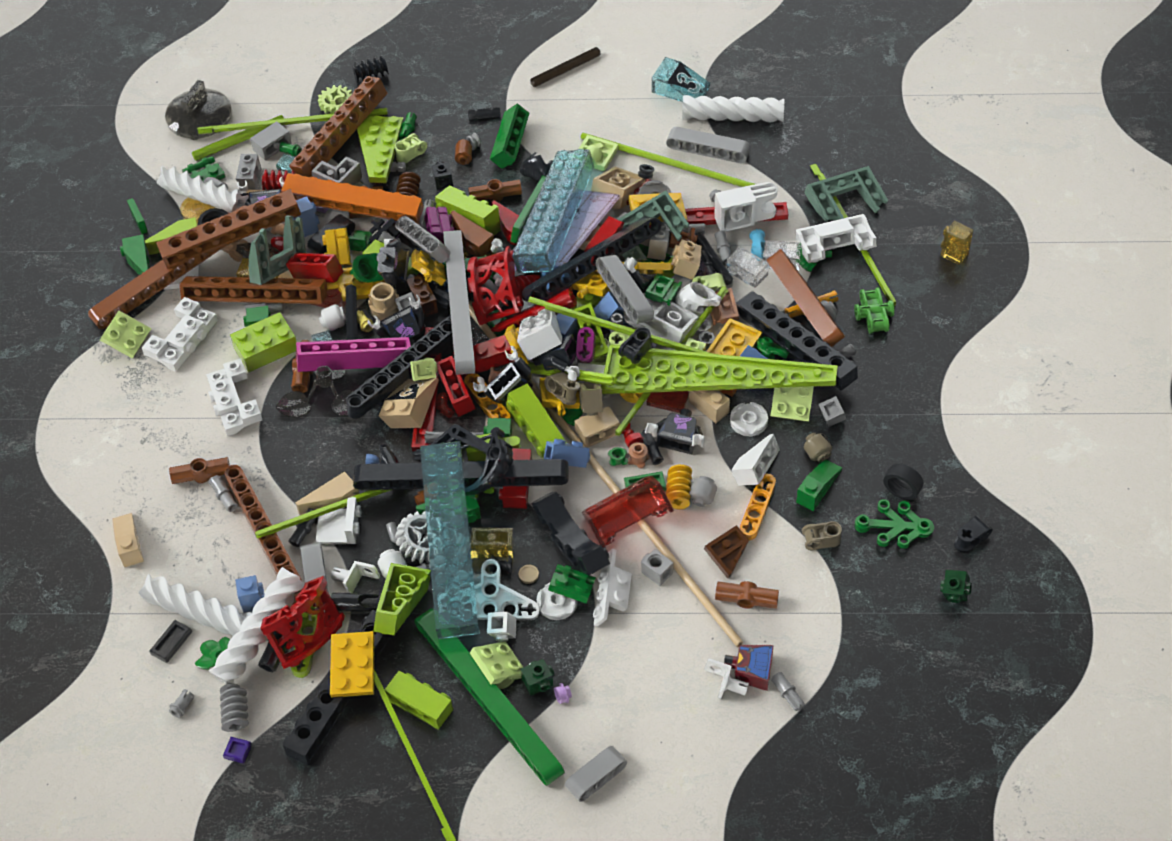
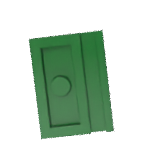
(663, 289)

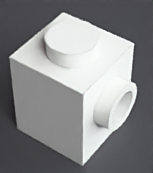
(501, 626)

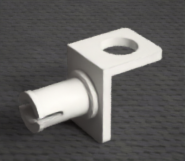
(351, 577)
(728, 683)

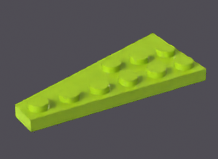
(378, 143)

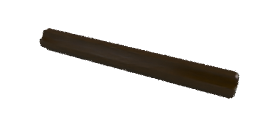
(565, 67)

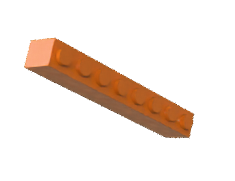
(354, 198)

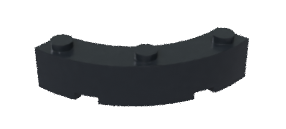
(568, 536)

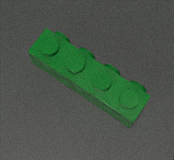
(509, 136)

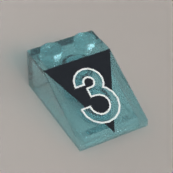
(676, 80)

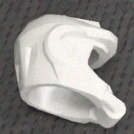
(692, 298)

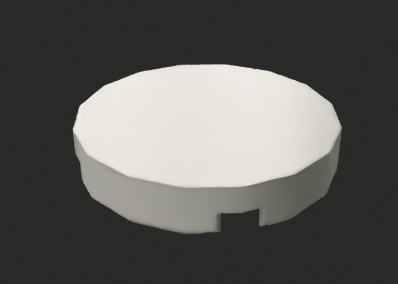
(749, 419)
(555, 605)

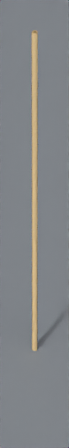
(642, 523)

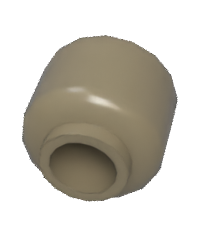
(818, 447)

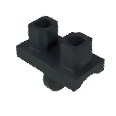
(389, 228)

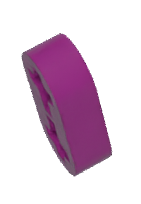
(590, 345)

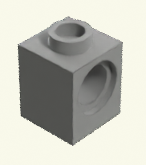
(832, 411)
(657, 574)

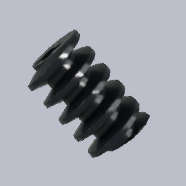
(370, 68)

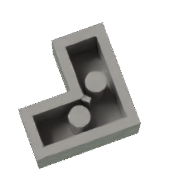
(345, 172)

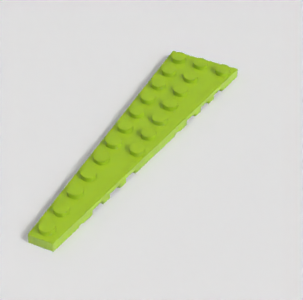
(693, 371)

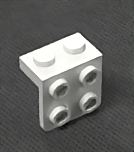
(340, 525)

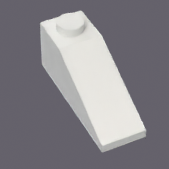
(754, 464)

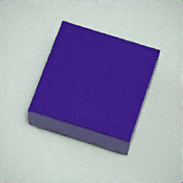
(237, 750)

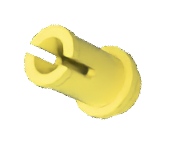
(362, 321)

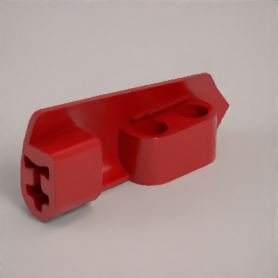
(565, 299)

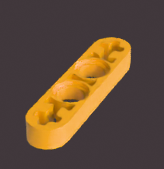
(484, 402)
(760, 507)

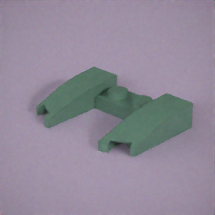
(862, 179)
(659, 206)
(264, 268)

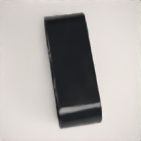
(315, 242)

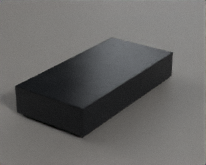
(170, 641)

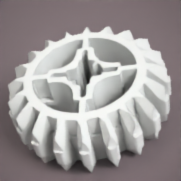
(409, 535)

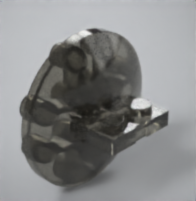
(197, 109)

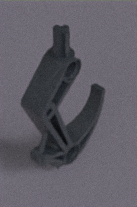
(497, 452)

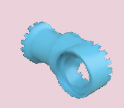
(757, 237)

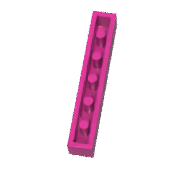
(349, 353)

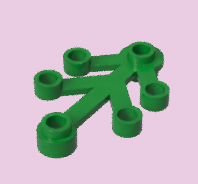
(897, 524)

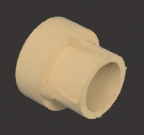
(382, 301)

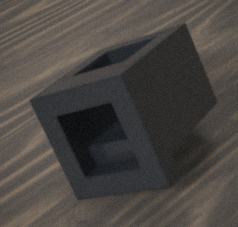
(440, 171)

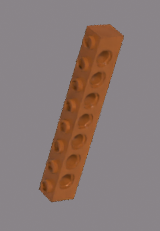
(340, 126)
(228, 228)
(241, 290)

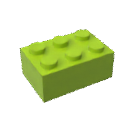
(264, 342)

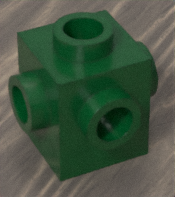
(956, 586)
(537, 676)

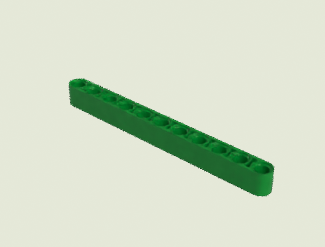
(492, 702)

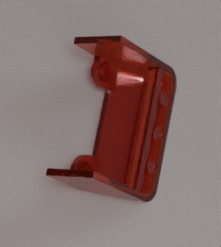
(626, 508)

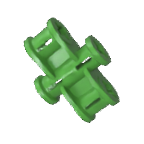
(874, 310)

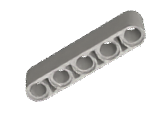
(708, 144)
(423, 239)
(624, 289)

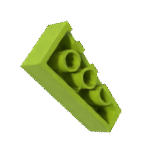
(469, 207)
(532, 418)
(399, 596)

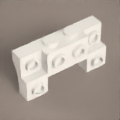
(835, 234)
(184, 337)
(233, 413)

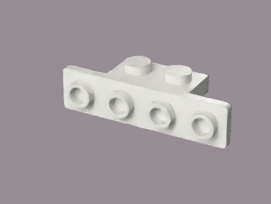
(612, 590)

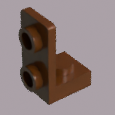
(421, 288)

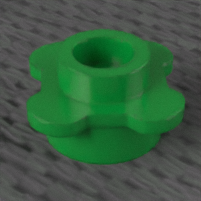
(617, 452)

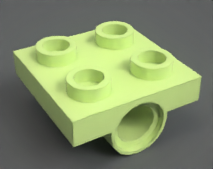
(601, 151)
(125, 334)
(792, 403)
(497, 663)

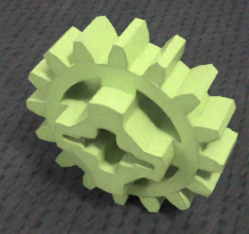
(333, 98)

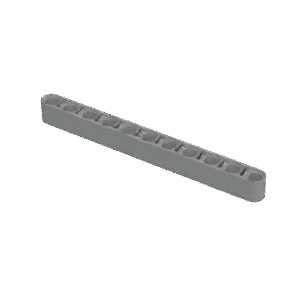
(459, 304)

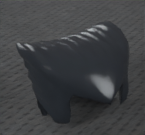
(535, 167)

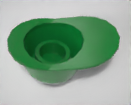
(365, 268)

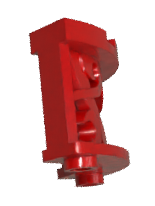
(486, 266)
(328, 623)

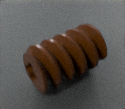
(408, 184)

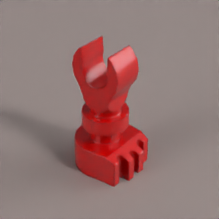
(631, 437)

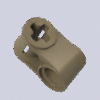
(562, 387)
(821, 535)

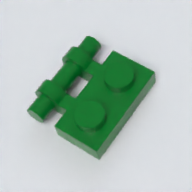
(208, 171)
(571, 587)

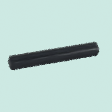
(713, 257)
(351, 312)

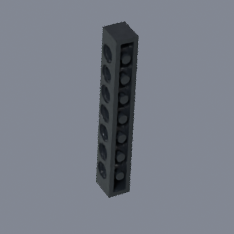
(794, 337)
(305, 749)

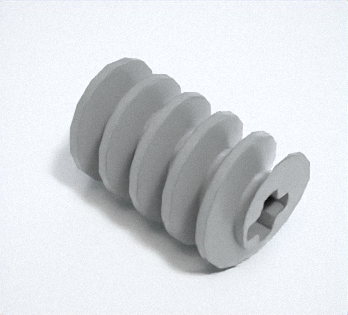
(233, 707)

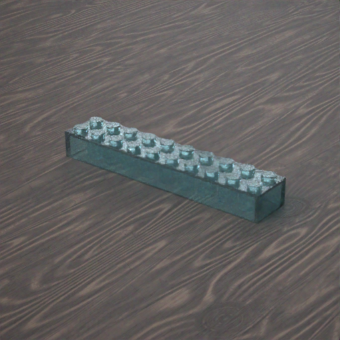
(553, 211)
(449, 541)

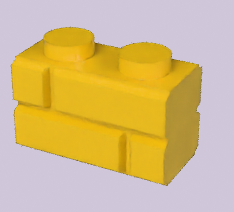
(338, 244)

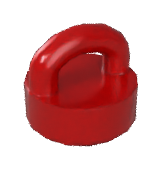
(277, 242)

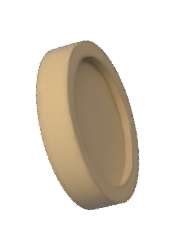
(528, 574)

